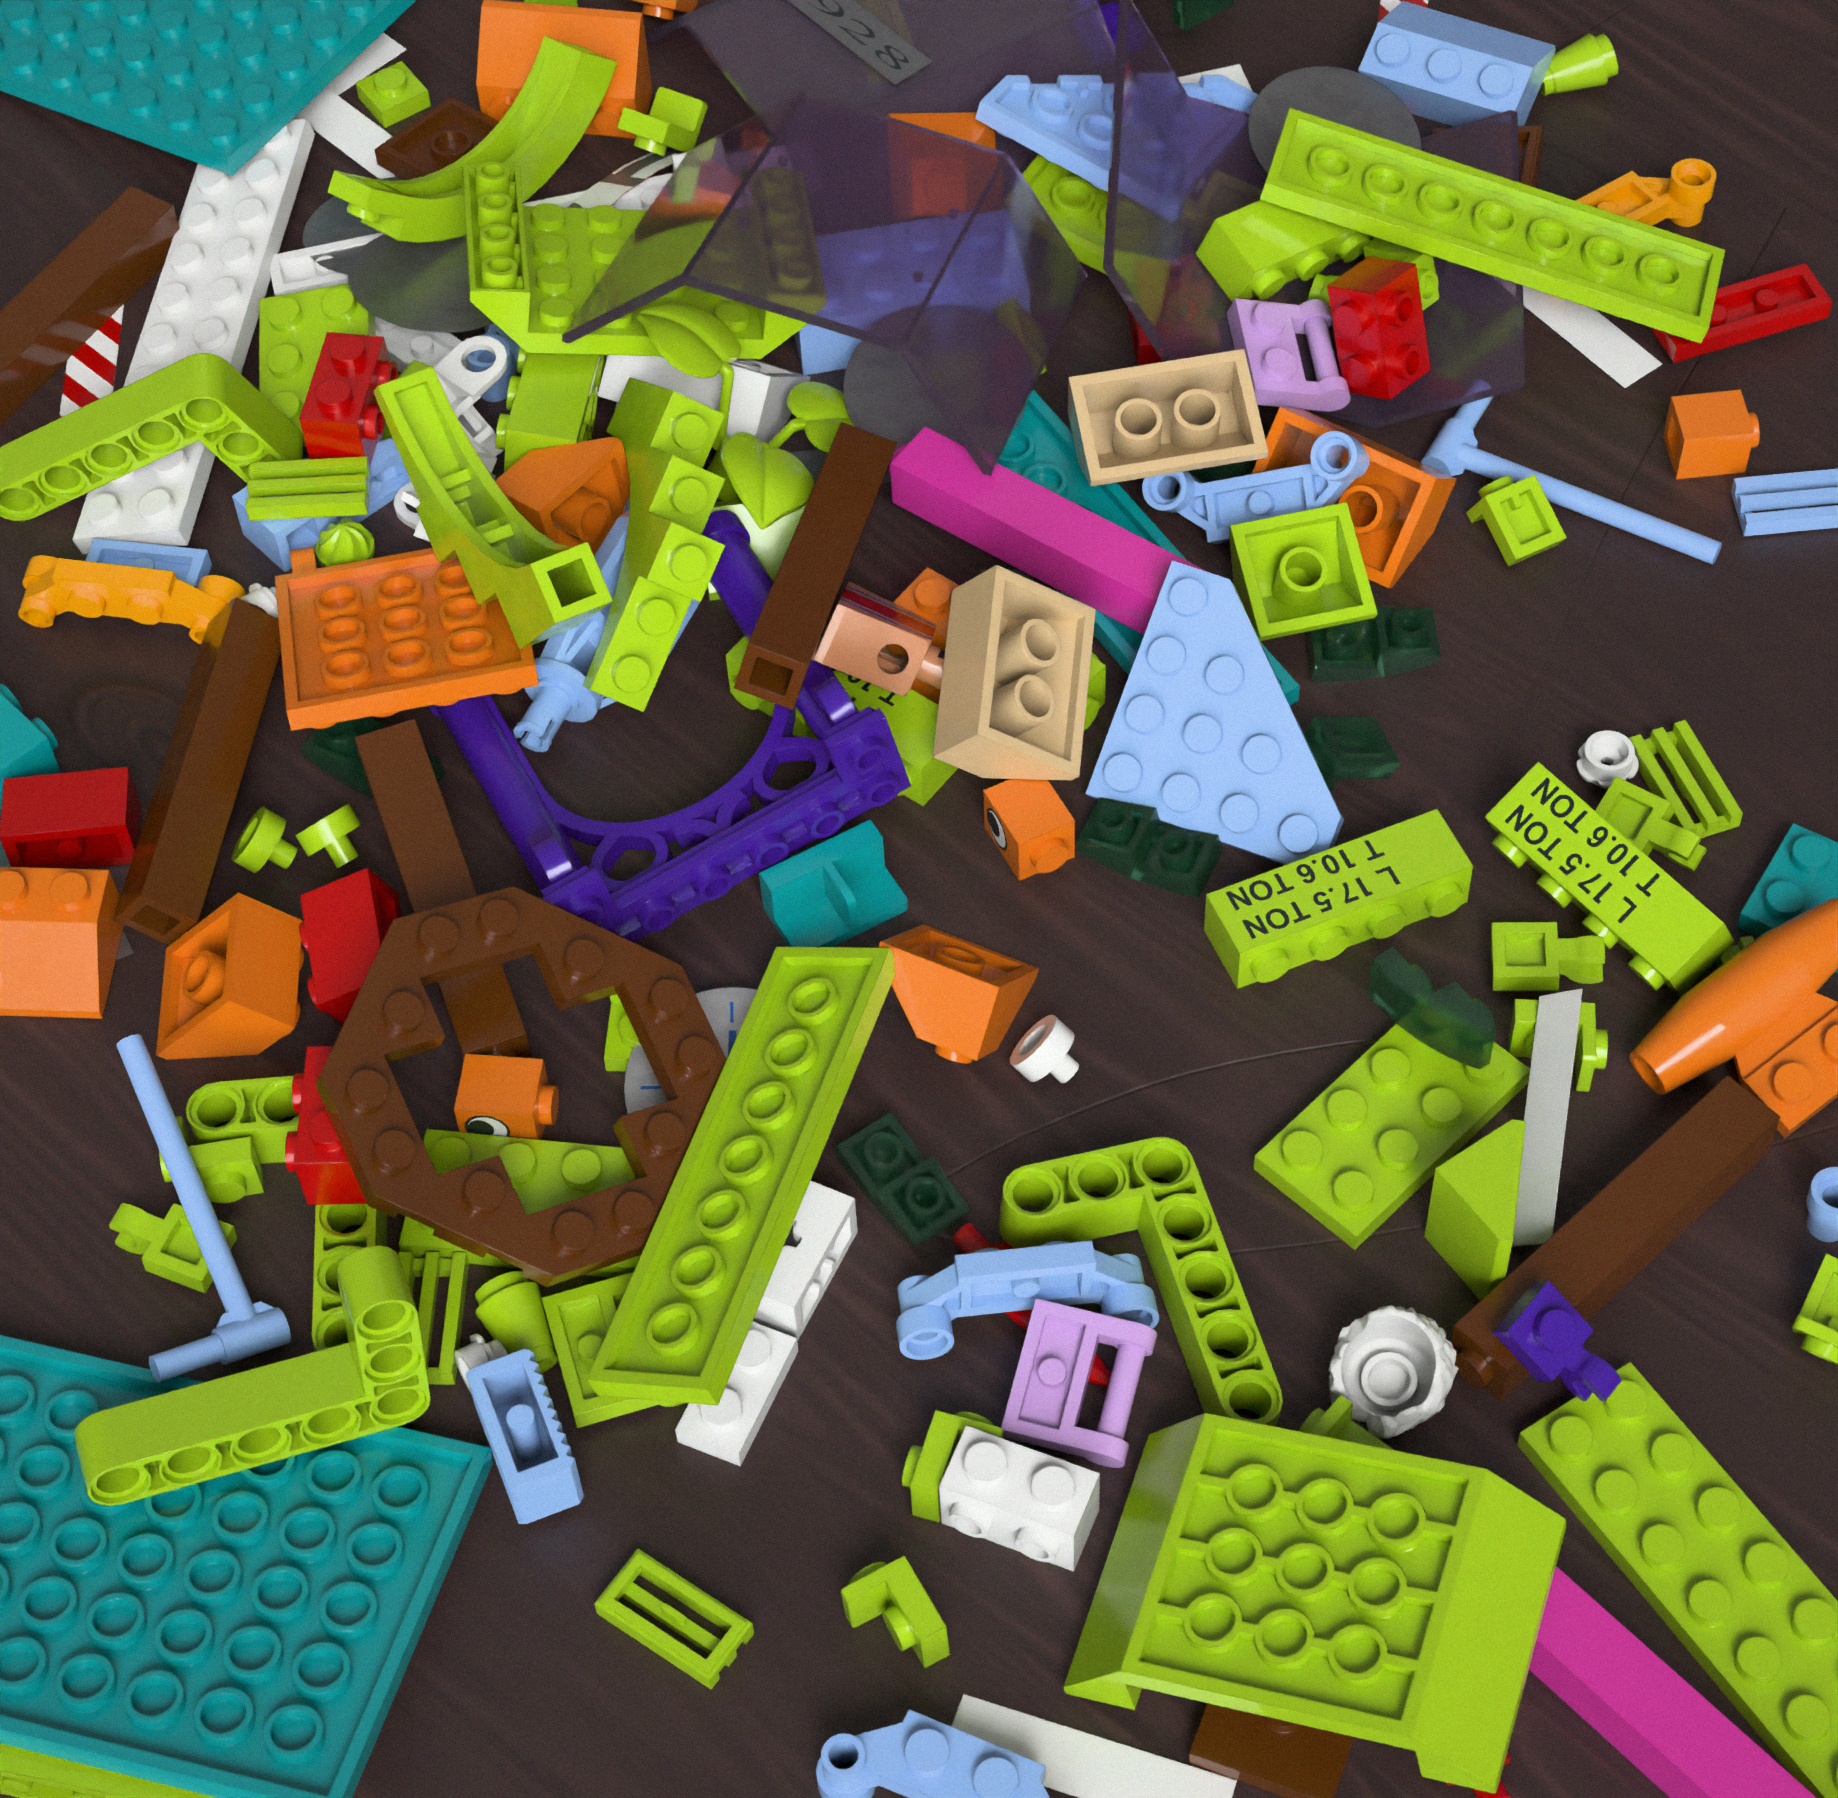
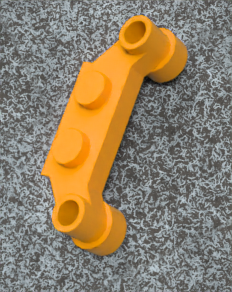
(1655, 199)
(122, 592)

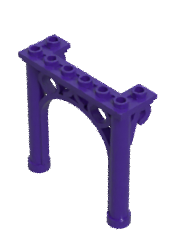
(853, 773)

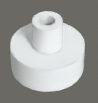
(1045, 1051)

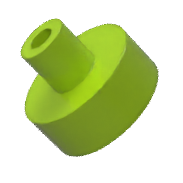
(331, 834)
(263, 842)

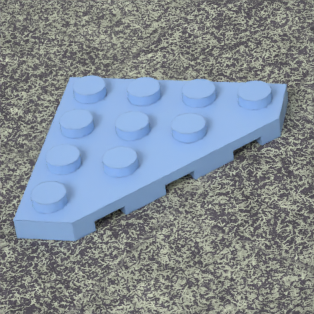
(1073, 118)
(1213, 732)

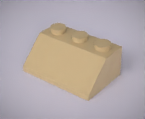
(1165, 418)
(1014, 679)

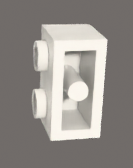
(1019, 1498)

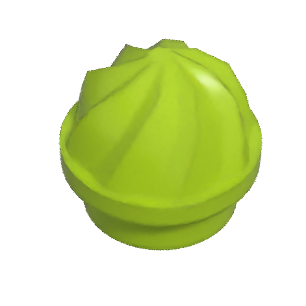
(344, 543)

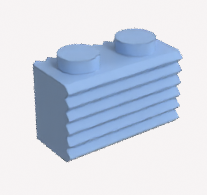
(525, 1436)

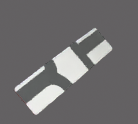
(622, 180)

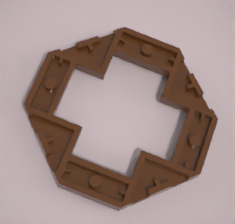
(478, 1202)

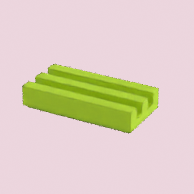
(308, 480)
(1704, 772)
(431, 1269)
(720, 1652)

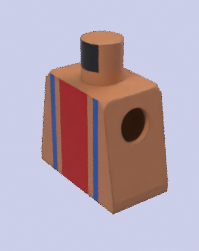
(860, 636)

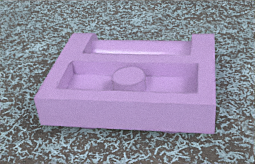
(1273, 355)
(1055, 1377)

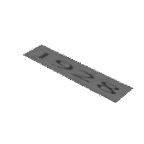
(866, 37)

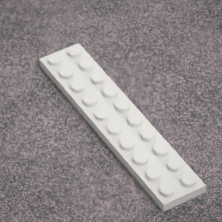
(202, 306)

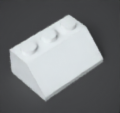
(756, 398)

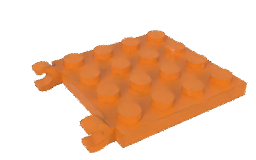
(389, 638)

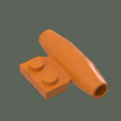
(1764, 1017)

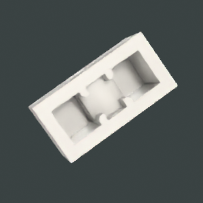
(808, 1259)

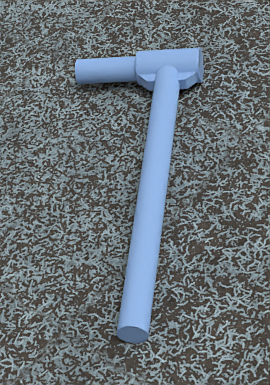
(1457, 450)
(245, 1326)

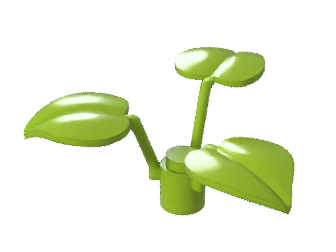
(757, 472)

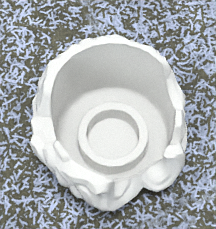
(1392, 1369)

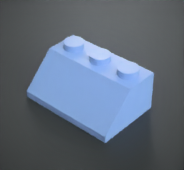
(1455, 66)

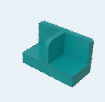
(832, 890)

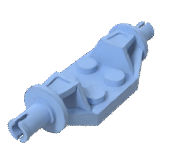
(569, 656)

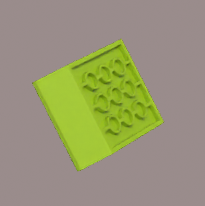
(544, 260)
(1325, 1591)

